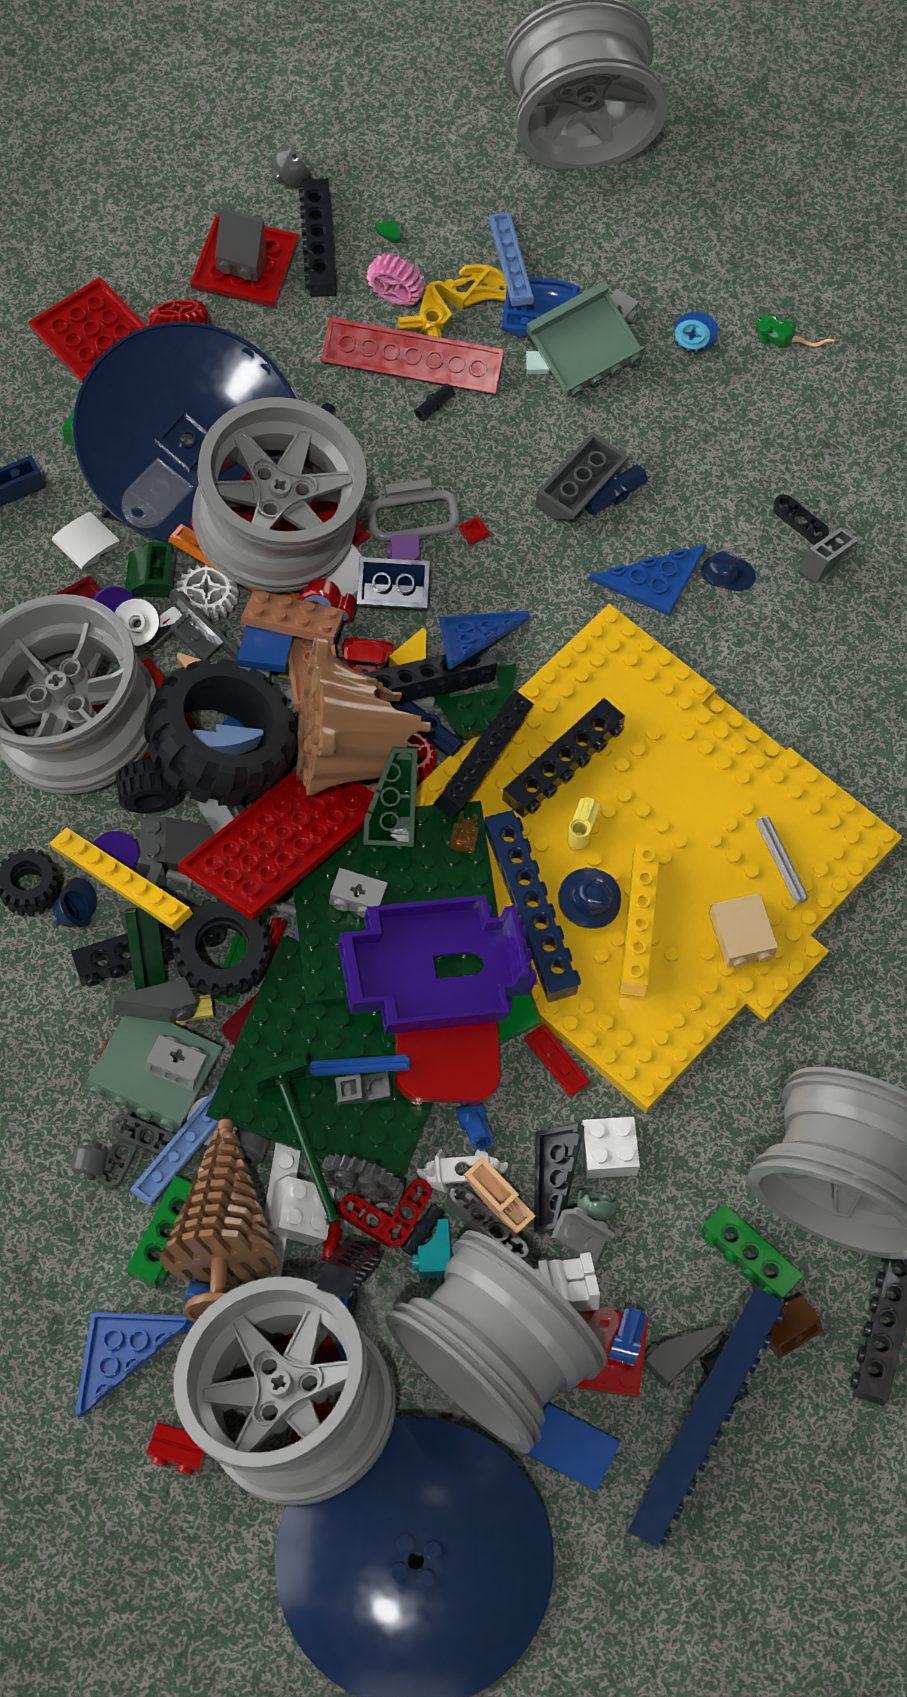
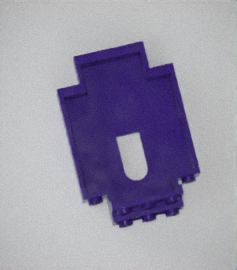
(395, 972)

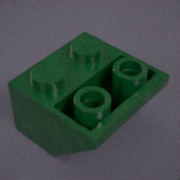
(151, 570)

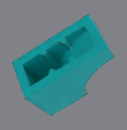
(434, 1255)

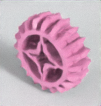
(395, 280)

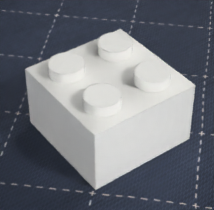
(610, 1147)
(298, 1211)

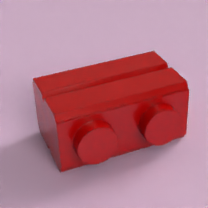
(176, 1448)

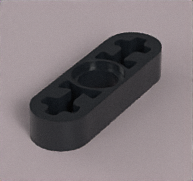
(799, 510)

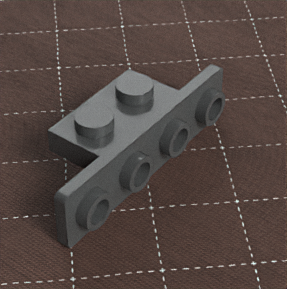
(198, 632)

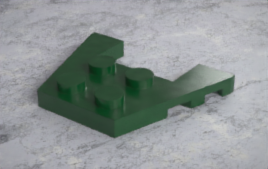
(473, 712)

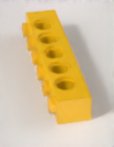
(640, 920)

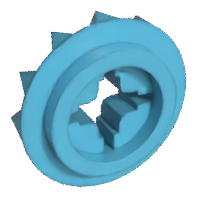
(686, 328)

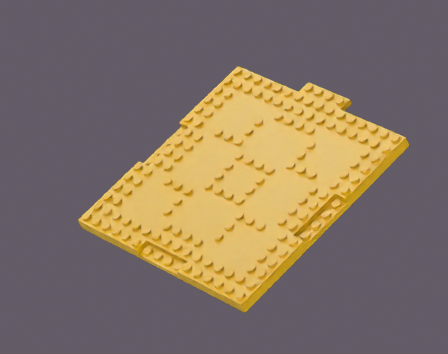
(694, 784)

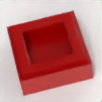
(474, 531)

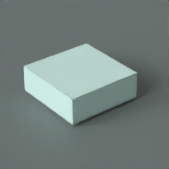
(535, 363)

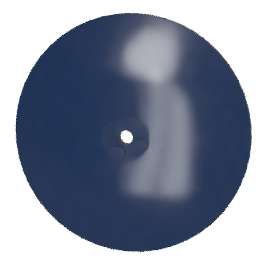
(154, 391)
(431, 1628)

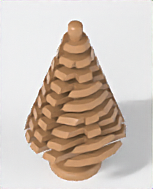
(219, 1226)

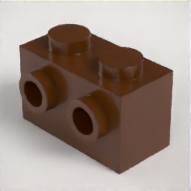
(796, 1327)

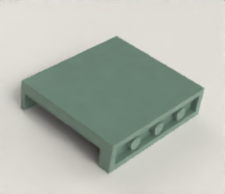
(584, 340)
(123, 1079)

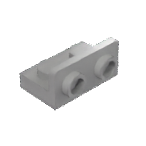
(581, 1233)

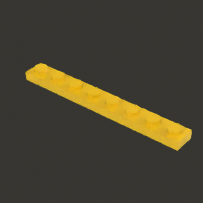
(121, 879)

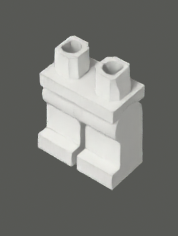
(573, 1280)

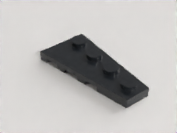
(554, 1170)

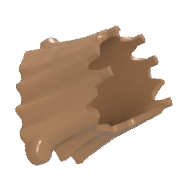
(346, 723)

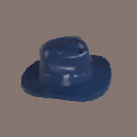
(589, 898)

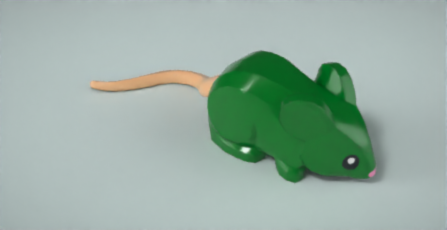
(781, 332)

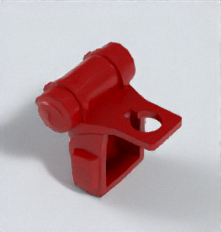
(366, 653)

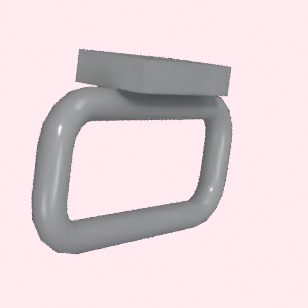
(409, 493)

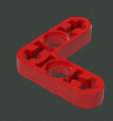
(387, 1223)

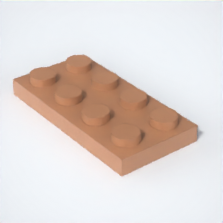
(292, 616)

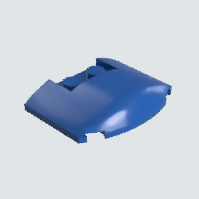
(547, 296)

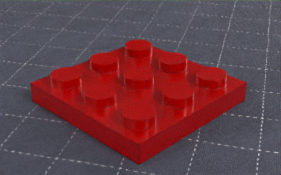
(616, 1376)

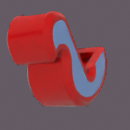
(328, 594)

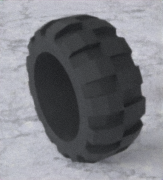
(237, 694)

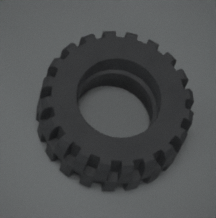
(215, 980)

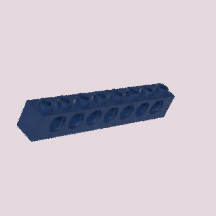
(554, 985)

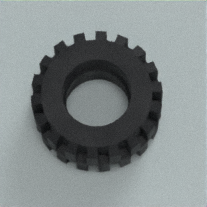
(144, 789)
(34, 899)

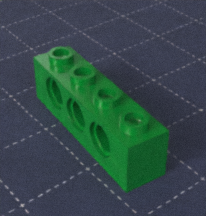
(726, 1221)
(140, 1266)

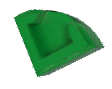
(389, 231)

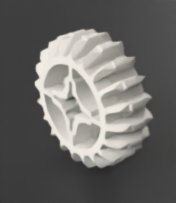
(219, 599)

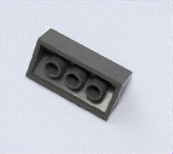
(579, 478)

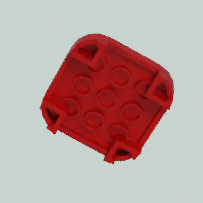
(450, 1064)

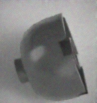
(289, 167)

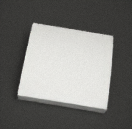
(85, 540)
(347, 573)

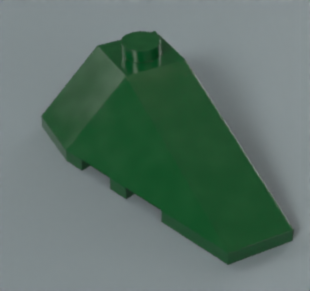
(393, 806)

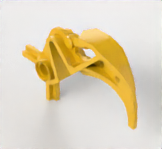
(435, 308)

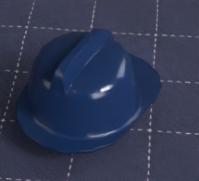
(728, 572)
(75, 904)

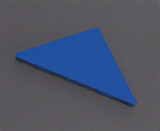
(653, 580)
(471, 633)
(118, 1347)

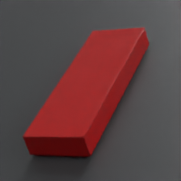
(557, 1060)

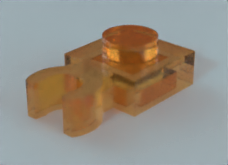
(464, 834)

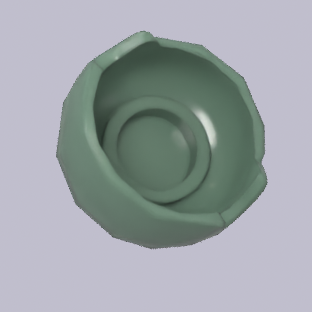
(596, 1204)

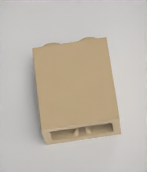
(743, 931)

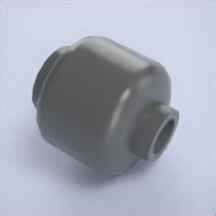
(253, 1147)
(88, 1160)

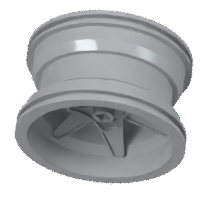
(584, 83)
(299, 437)
(77, 636)
(840, 1161)
(239, 1331)
(497, 1340)

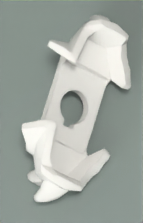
(442, 1169)

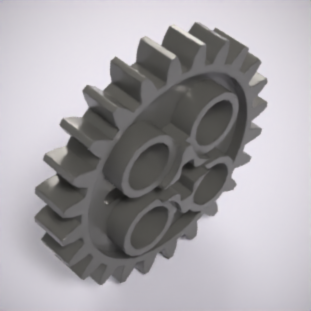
(362, 1179)

